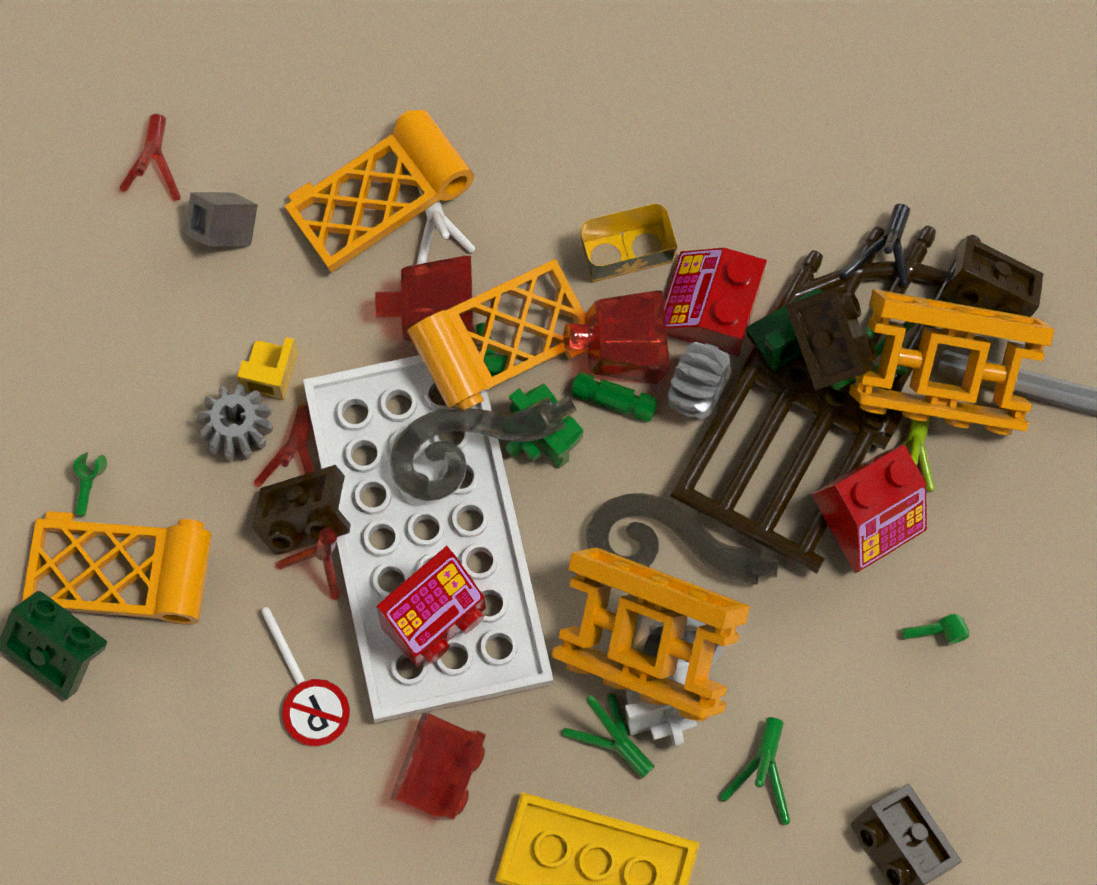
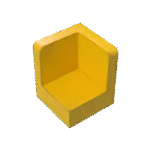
(269, 368)

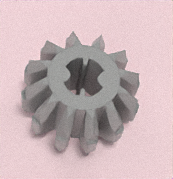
(698, 380)
(234, 407)

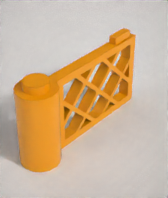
(420, 150)
(451, 352)
(175, 576)

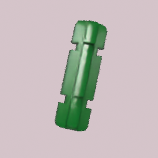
(614, 396)

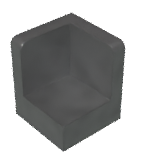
(220, 219)

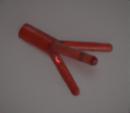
(151, 150)
(296, 441)
(323, 551)

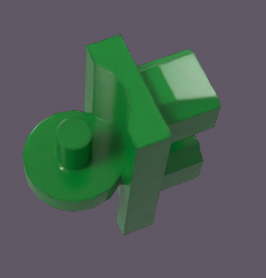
(556, 445)

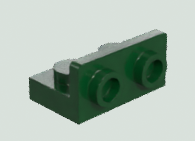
(50, 643)

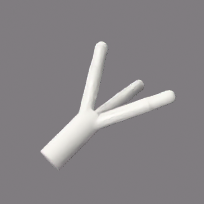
(436, 217)

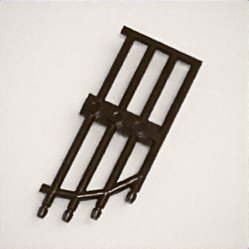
(832, 406)

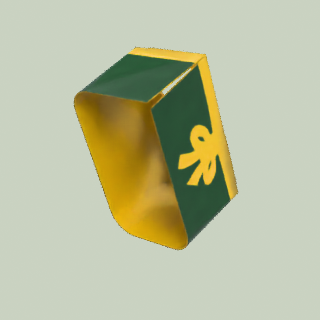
(634, 222)

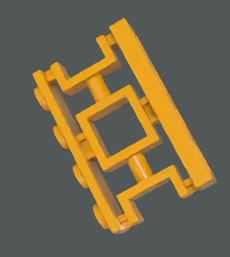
(958, 329)
(660, 599)

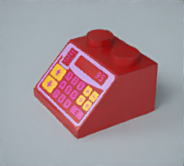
(713, 297)
(875, 507)
(432, 608)

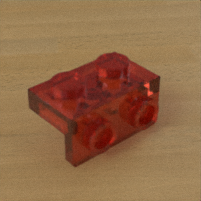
(438, 768)

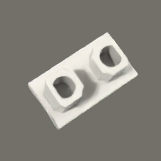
(659, 719)

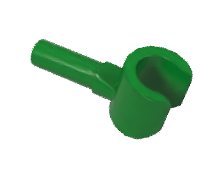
(494, 362)
(86, 479)
(951, 626)

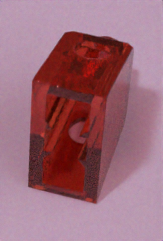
(428, 290)
(624, 337)

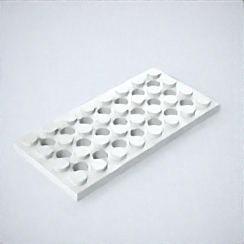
(364, 565)

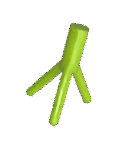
(916, 444)

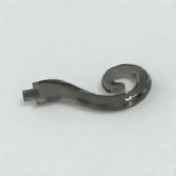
(520, 426)
(727, 561)

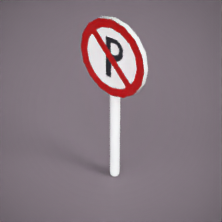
(314, 709)

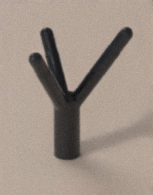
(891, 241)

